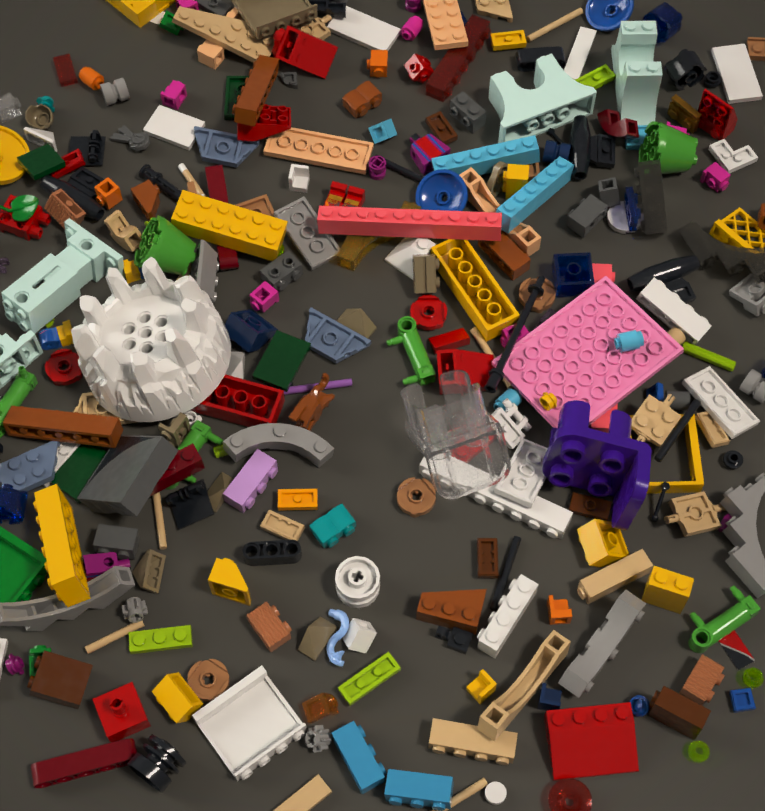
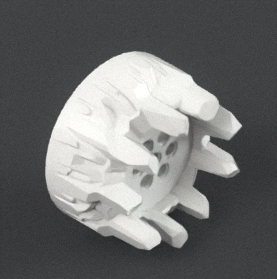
(151, 346)

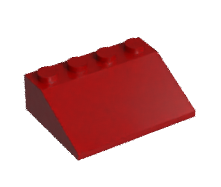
(591, 741)

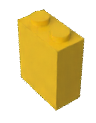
(667, 589)

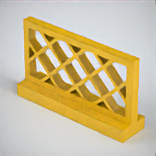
(729, 236)

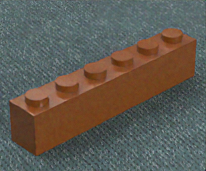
(256, 90)
(63, 426)

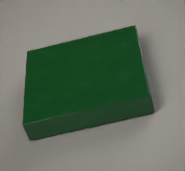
(41, 161)

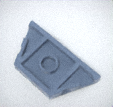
(223, 147)
(332, 338)
(31, 467)

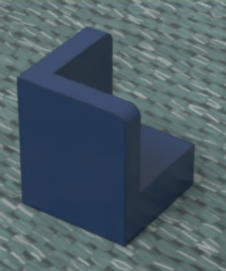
(549, 698)

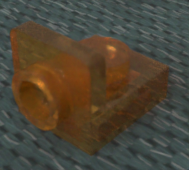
(320, 707)

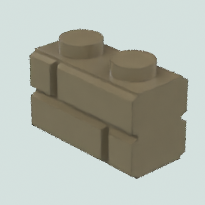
(425, 273)

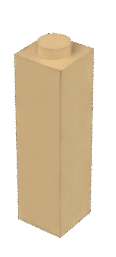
(614, 576)

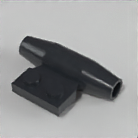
(588, 148)
(80, 189)
(671, 274)

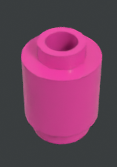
(412, 28)

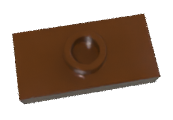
(590, 506)
(487, 557)

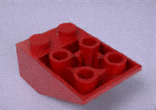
(306, 51)
(717, 116)
(270, 122)
(474, 363)

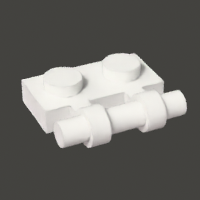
(511, 431)

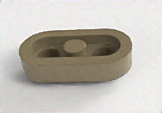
(495, 181)

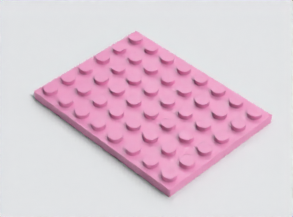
(577, 353)

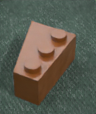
(452, 608)

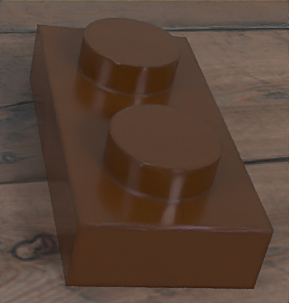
(441, 128)

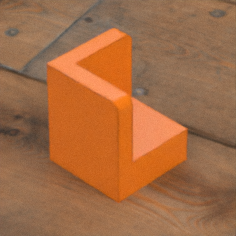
(558, 611)

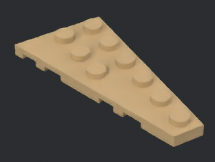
(225, 31)

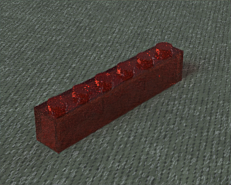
(457, 60)

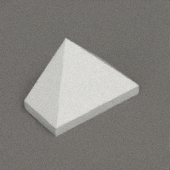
(40, 137)
(236, 365)

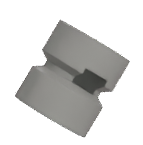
(115, 91)
(754, 385)

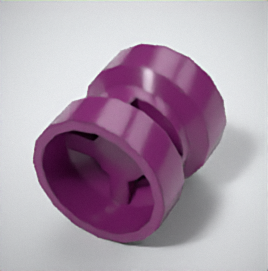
(413, 5)
(377, 167)

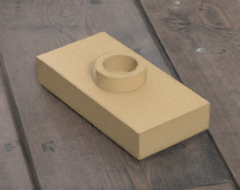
(711, 429)
(282, 526)

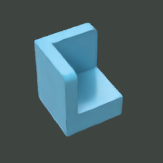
(382, 131)

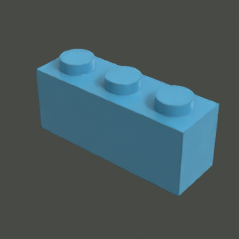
(359, 756)
(419, 789)

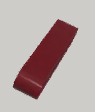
(83, 763)

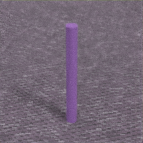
(308, 387)

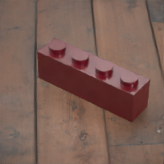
(184, 464)

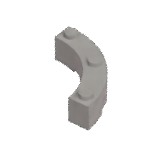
(279, 437)
(603, 644)

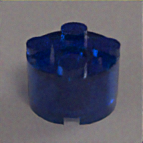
(667, 21)
(12, 504)

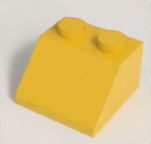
(602, 543)
(228, 582)

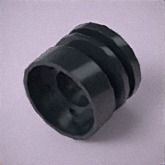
(157, 763)

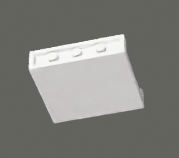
(249, 724)

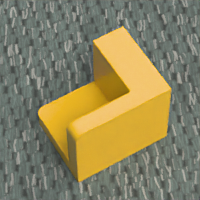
(482, 687)

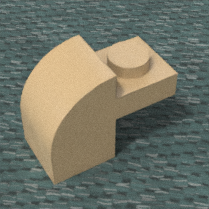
(123, 233)

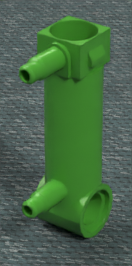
(416, 352)
(16, 394)
(198, 435)
(724, 623)

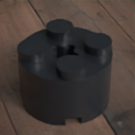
(685, 69)

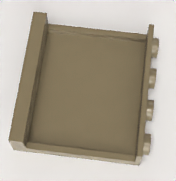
(270, 15)

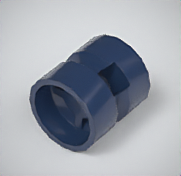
(553, 151)

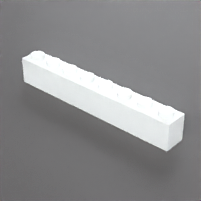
(542, 515)

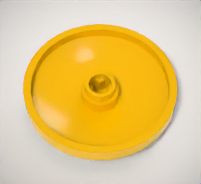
(11, 147)

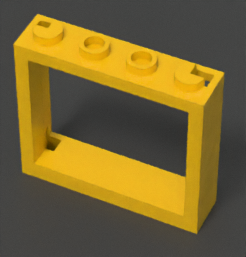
(696, 473)

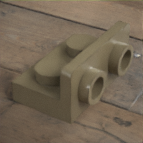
(177, 431)

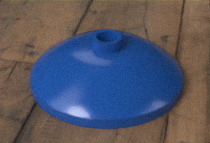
(600, 13)
(440, 184)

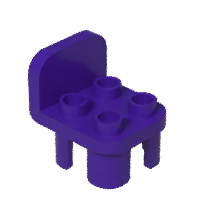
(599, 460)

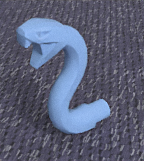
(335, 657)

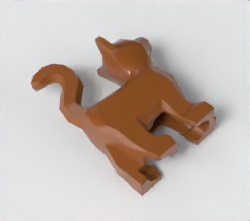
(311, 405)

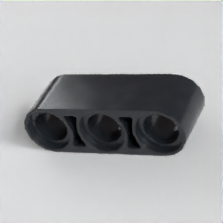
(527, 57)
(280, 558)

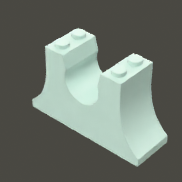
(636, 73)
(536, 110)

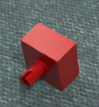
(121, 712)

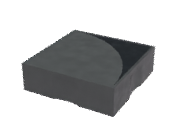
(128, 475)

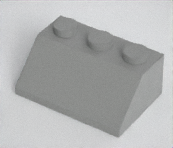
(205, 269)

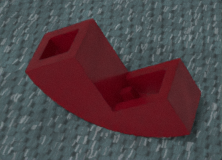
(612, 124)

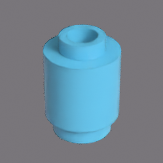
(629, 340)
(512, 394)

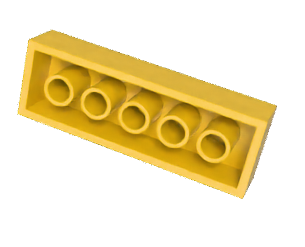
(229, 225)
(475, 287)
(61, 546)

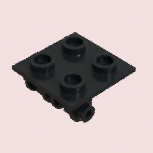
(91, 147)
(190, 504)

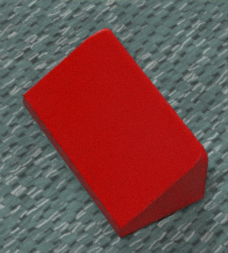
(449, 340)

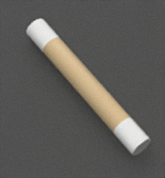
(189, 178)

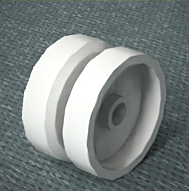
(357, 582)

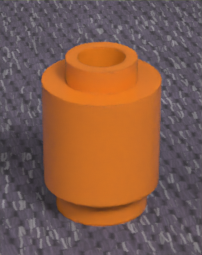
(91, 78)

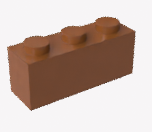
(507, 256)

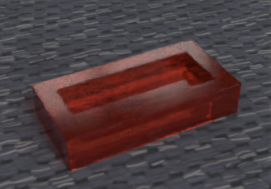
(65, 70)

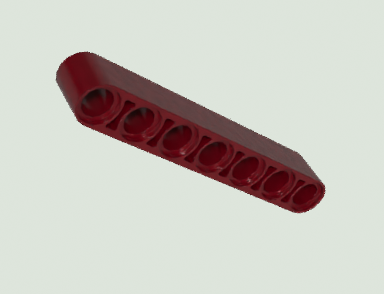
(217, 191)

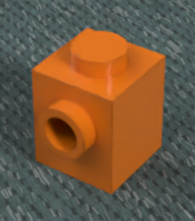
(378, 63)
(108, 193)

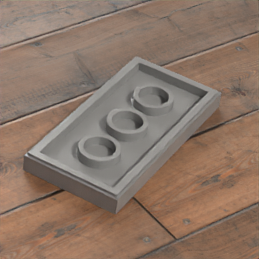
(304, 233)

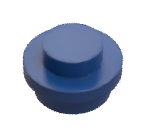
(639, 705)

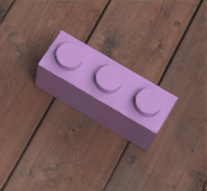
(250, 481)

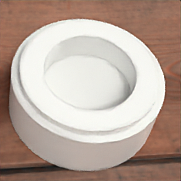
(495, 793)

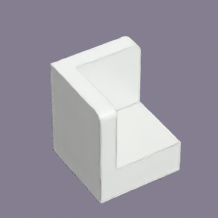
(299, 178)
(359, 635)

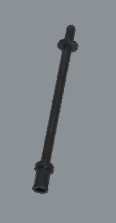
(496, 374)

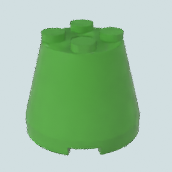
(670, 146)
(167, 246)

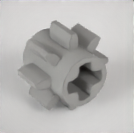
(134, 609)
(318, 738)

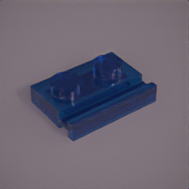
(632, 212)

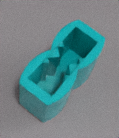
(333, 526)

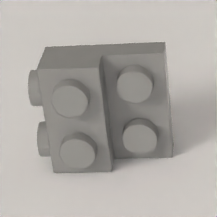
(750, 294)

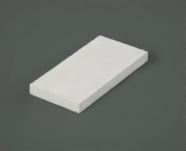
(364, 30)
(736, 73)
(720, 402)
(525, 474)

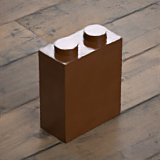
(59, 679)
(678, 712)

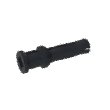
(157, 178)

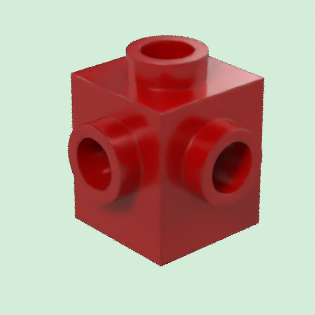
(418, 68)

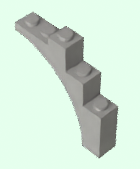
(746, 556)
(42, 612)

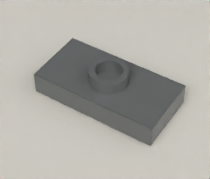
(215, 6)

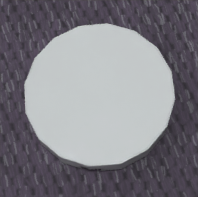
(617, 219)

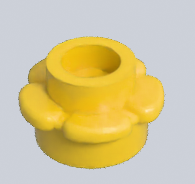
(548, 401)

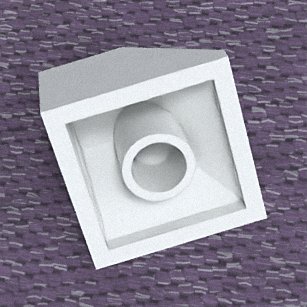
(402, 255)

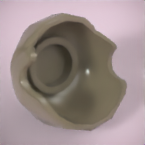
(39, 116)

